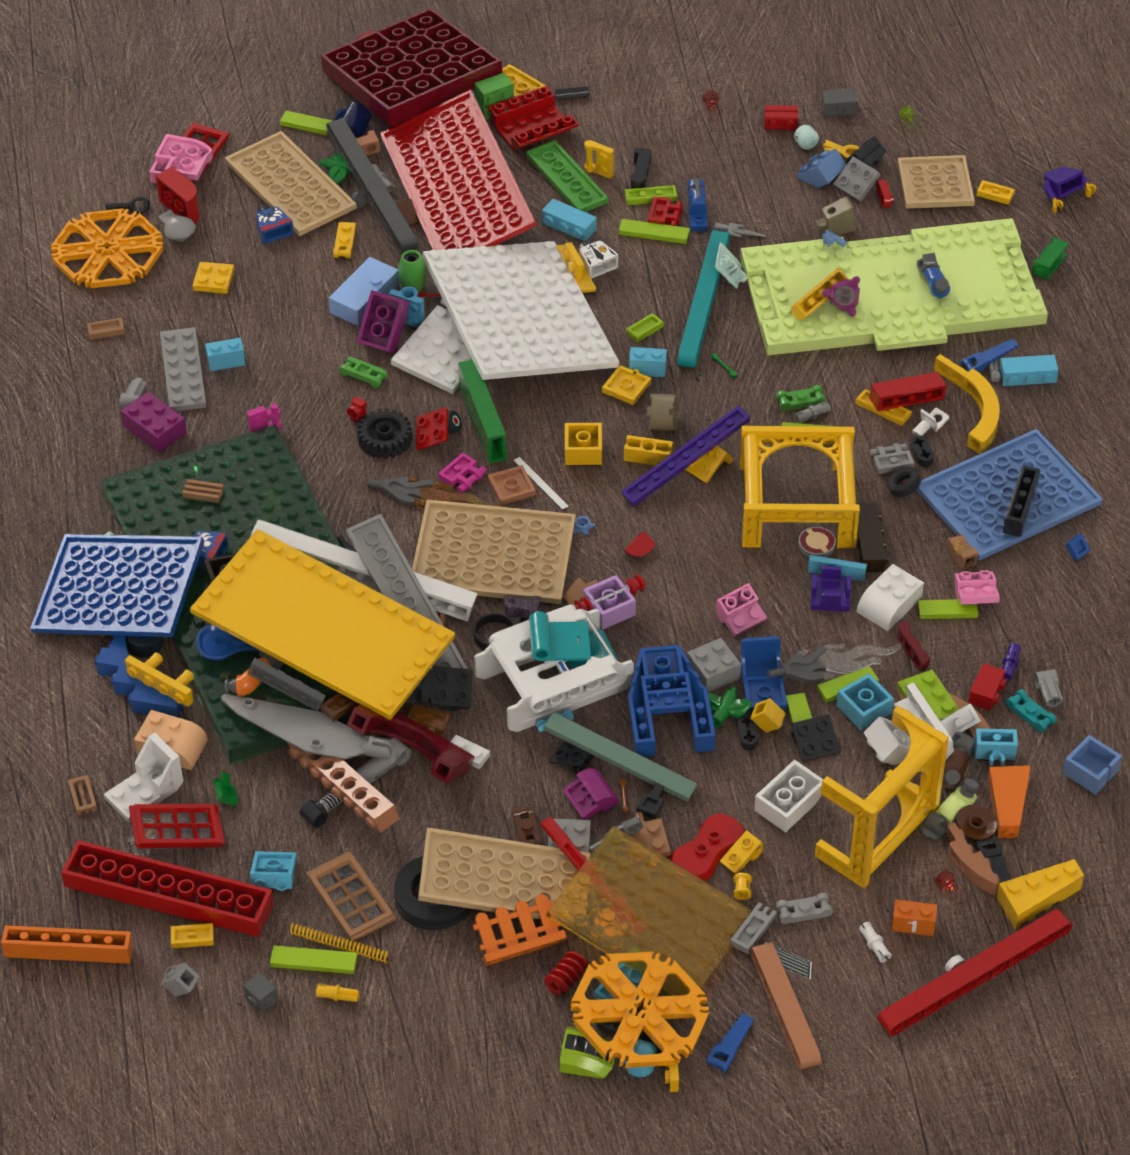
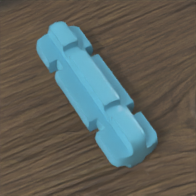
(541, 723)

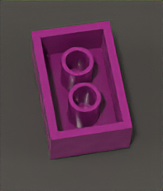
(383, 321)
(153, 422)

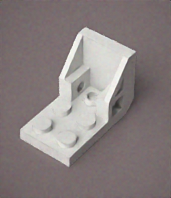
(155, 778)

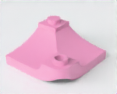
(183, 154)

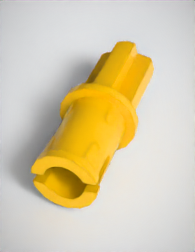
(337, 993)

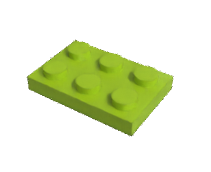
(932, 691)

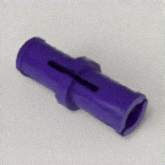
(1011, 661)

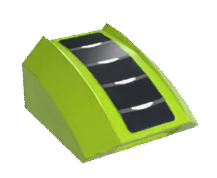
(581, 1057)

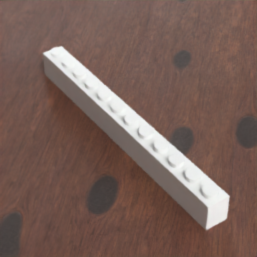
(443, 596)

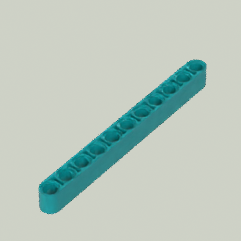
(702, 302)

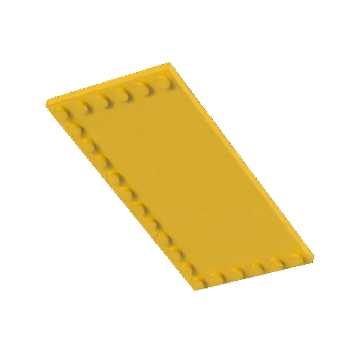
(323, 623)

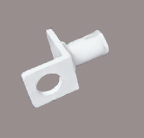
(929, 421)

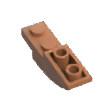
(971, 864)

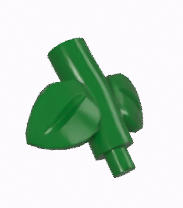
(337, 167)
(727, 706)

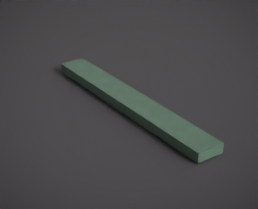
(620, 756)

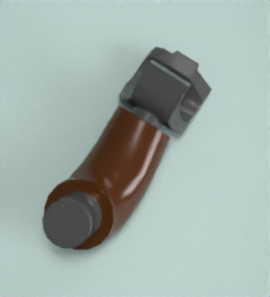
(957, 761)

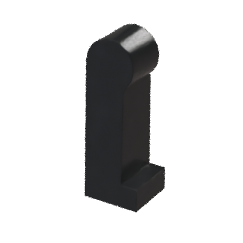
(642, 159)

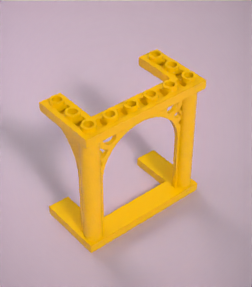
(755, 512)
(926, 756)

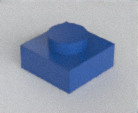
(1077, 547)

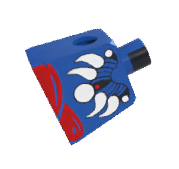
(273, 224)
(214, 545)

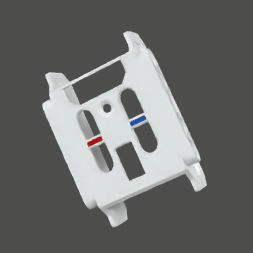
(568, 690)

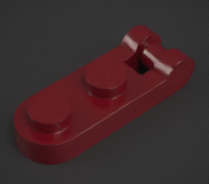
(912, 646)

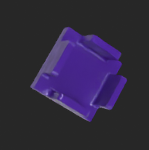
(830, 590)

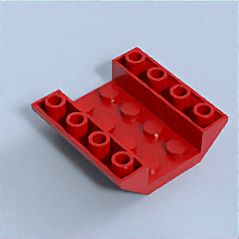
(529, 118)

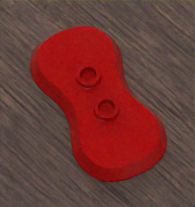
(711, 843)

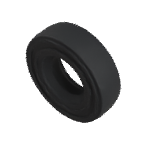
(908, 488)

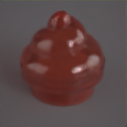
(710, 98)
(945, 880)

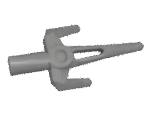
(733, 229)

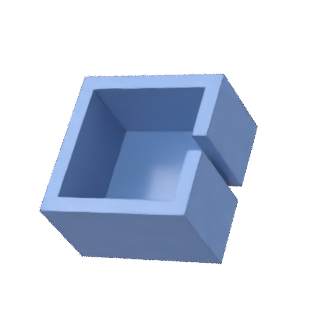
(1092, 764)

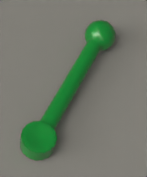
(733, 374)

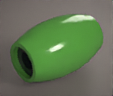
(412, 270)

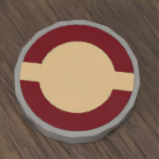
(817, 542)

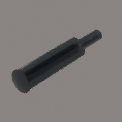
(571, 92)

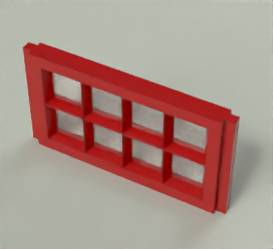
(176, 825)

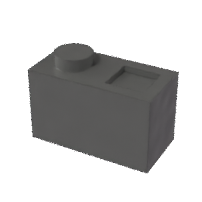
(839, 102)

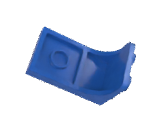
(756, 658)

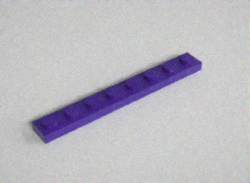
(685, 456)

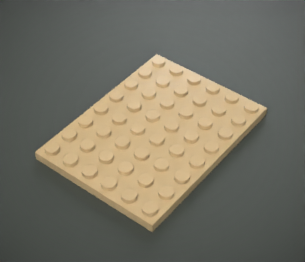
(496, 549)

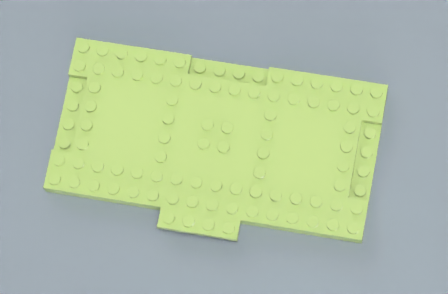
(895, 306)

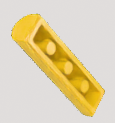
(814, 298)

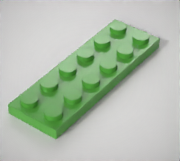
(567, 176)

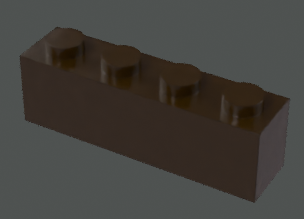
(869, 538)

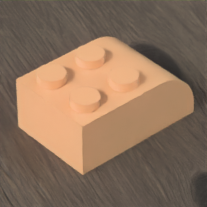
(179, 734)

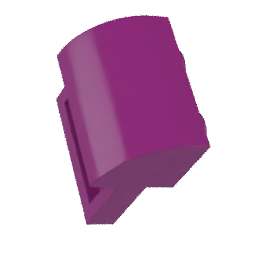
(590, 793)

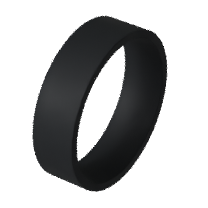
(488, 618)

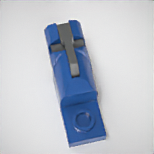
(697, 205)

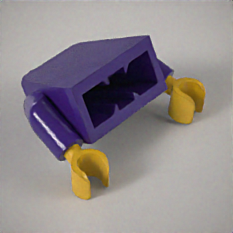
(1064, 182)

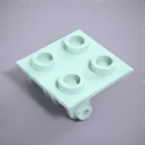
(729, 266)

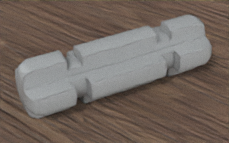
(994, 371)

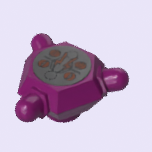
(844, 295)

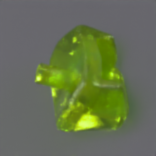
(907, 112)

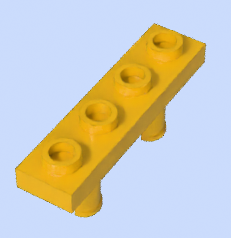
(164, 684)

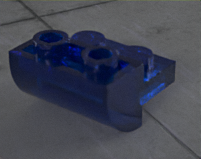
(356, 117)

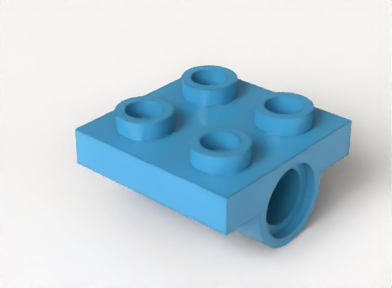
(416, 310)

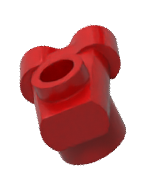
(357, 409)

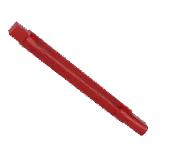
(563, 842)

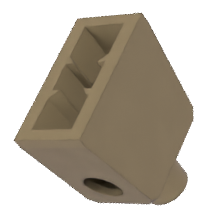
(837, 217)

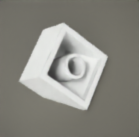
(888, 741)

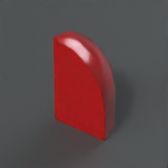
(639, 545)

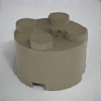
(663, 412)

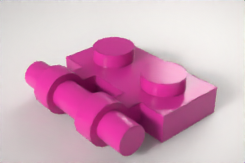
(258, 417)
(458, 469)

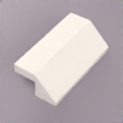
(920, 708)

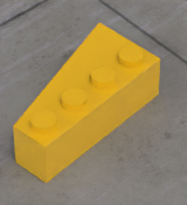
(1038, 891)

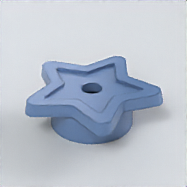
(583, 520)

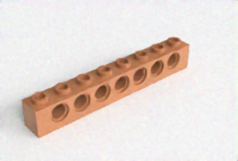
(349, 786)

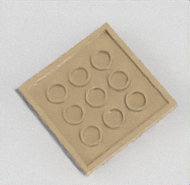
(935, 181)

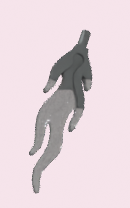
(826, 660)

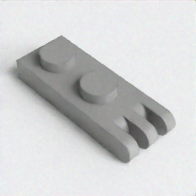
(753, 928)

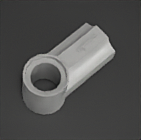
(135, 390)
(1048, 684)

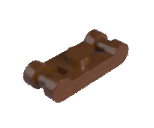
(526, 827)

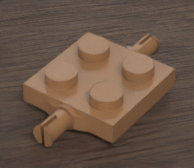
(653, 835)

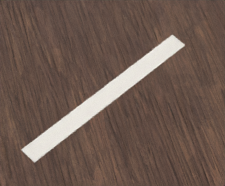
(541, 483)

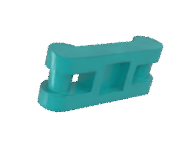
(1030, 711)

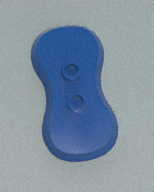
(218, 645)

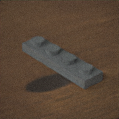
(292, 687)

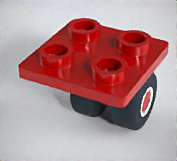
(434, 427)

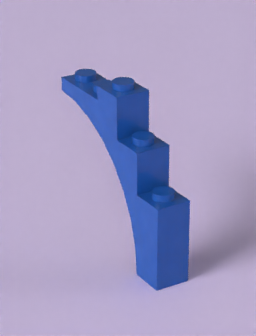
(141, 697)

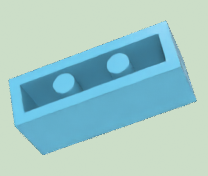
(569, 220)
(1028, 370)

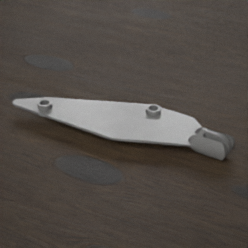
(309, 729)

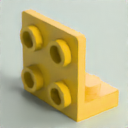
(708, 464)

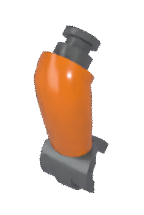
(245, 683)

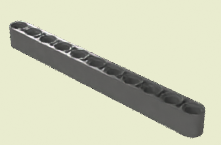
(372, 185)

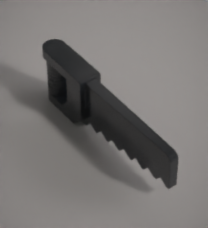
(995, 857)

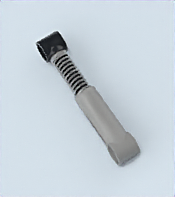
(317, 811)

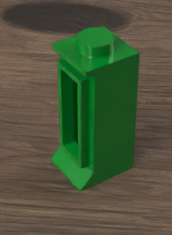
(1050, 258)

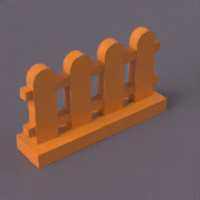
(510, 938)

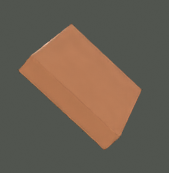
(511, 485)

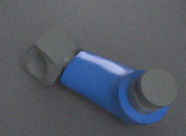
(936, 280)

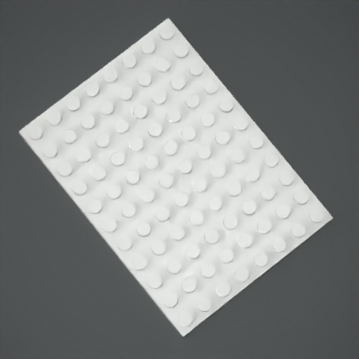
(519, 310)

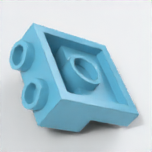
(273, 870)

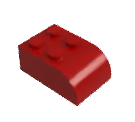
(178, 194)

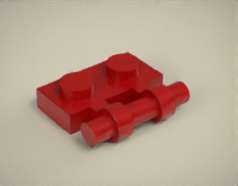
(659, 211)

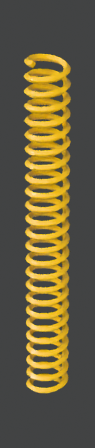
(338, 941)

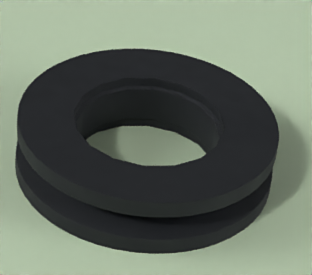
(417, 913)

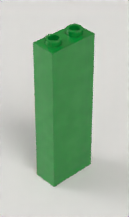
(482, 412)

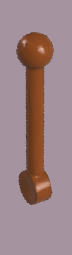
(623, 783)

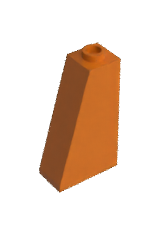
(1007, 796)

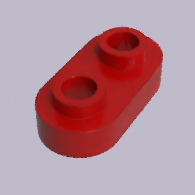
(883, 193)

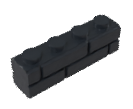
(1021, 501)

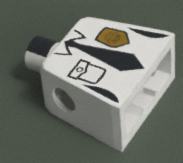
(597, 258)

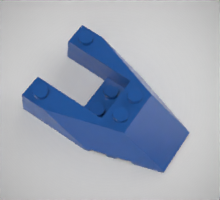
(668, 685)

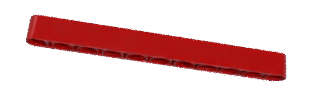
(974, 972)

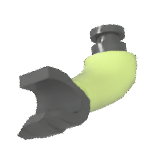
(937, 822)

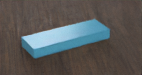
(855, 569)

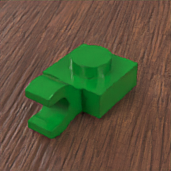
(225, 792)

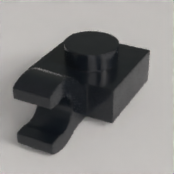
(652, 803)

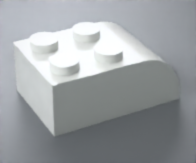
(890, 597)
(789, 796)

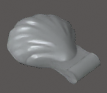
(176, 226)

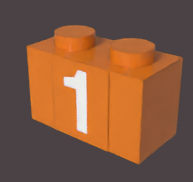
(914, 917)

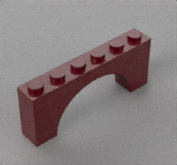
(447, 758)

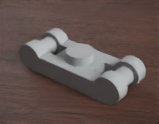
(804, 908)

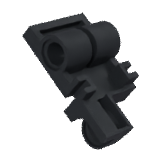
(444, 688)

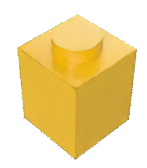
(768, 715)

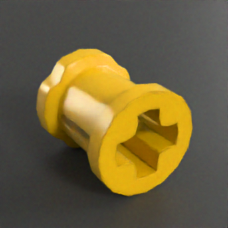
(742, 886)

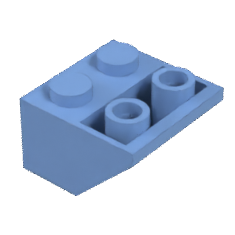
(822, 168)

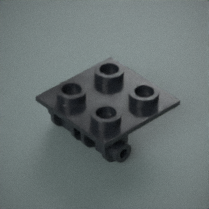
(815, 737)
(572, 755)

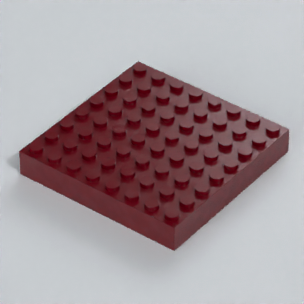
(410, 66)

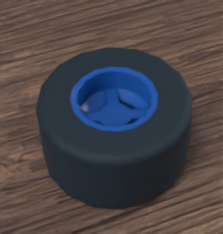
(144, 645)

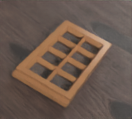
(355, 910)

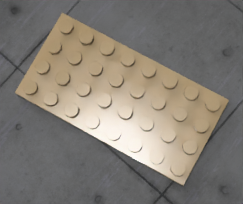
(291, 181)
(490, 871)

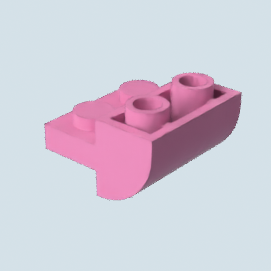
(976, 587)
(740, 610)

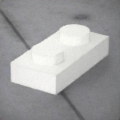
(960, 720)
(480, 753)

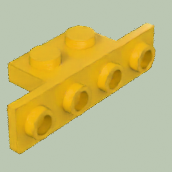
(576, 267)

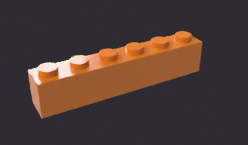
(67, 944)

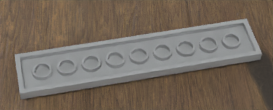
(395, 576)

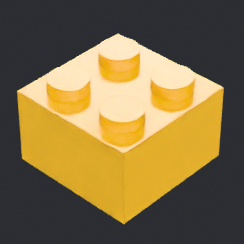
(583, 443)

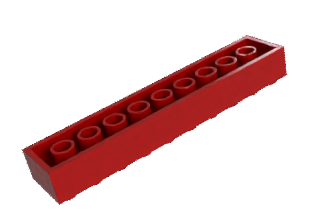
(168, 888)

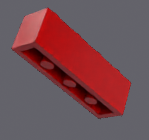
(907, 391)

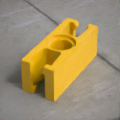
(646, 450)

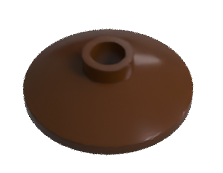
(977, 816)

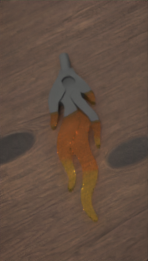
(413, 492)

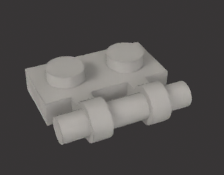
(891, 458)

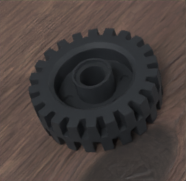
(384, 433)

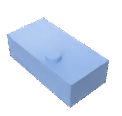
(352, 296)

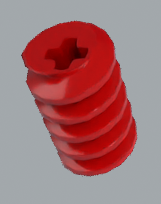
(566, 973)

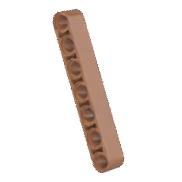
(785, 1006)

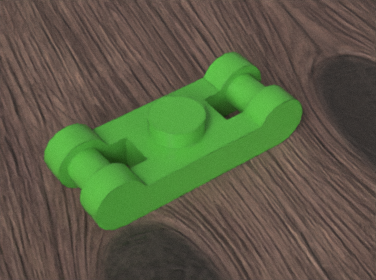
(363, 371)
(800, 398)

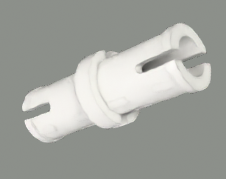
(875, 942)

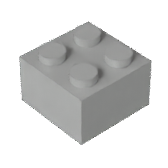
(715, 664)

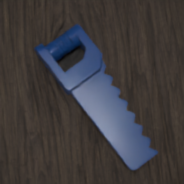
(988, 356)
(730, 1043)

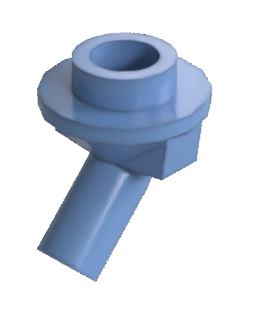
(829, 238)

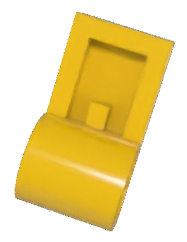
(743, 851)

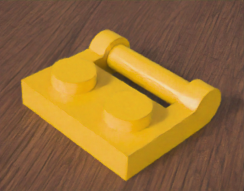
(604, 159)

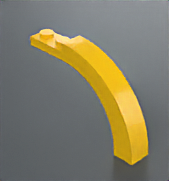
(982, 392)

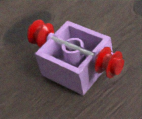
(612, 599)

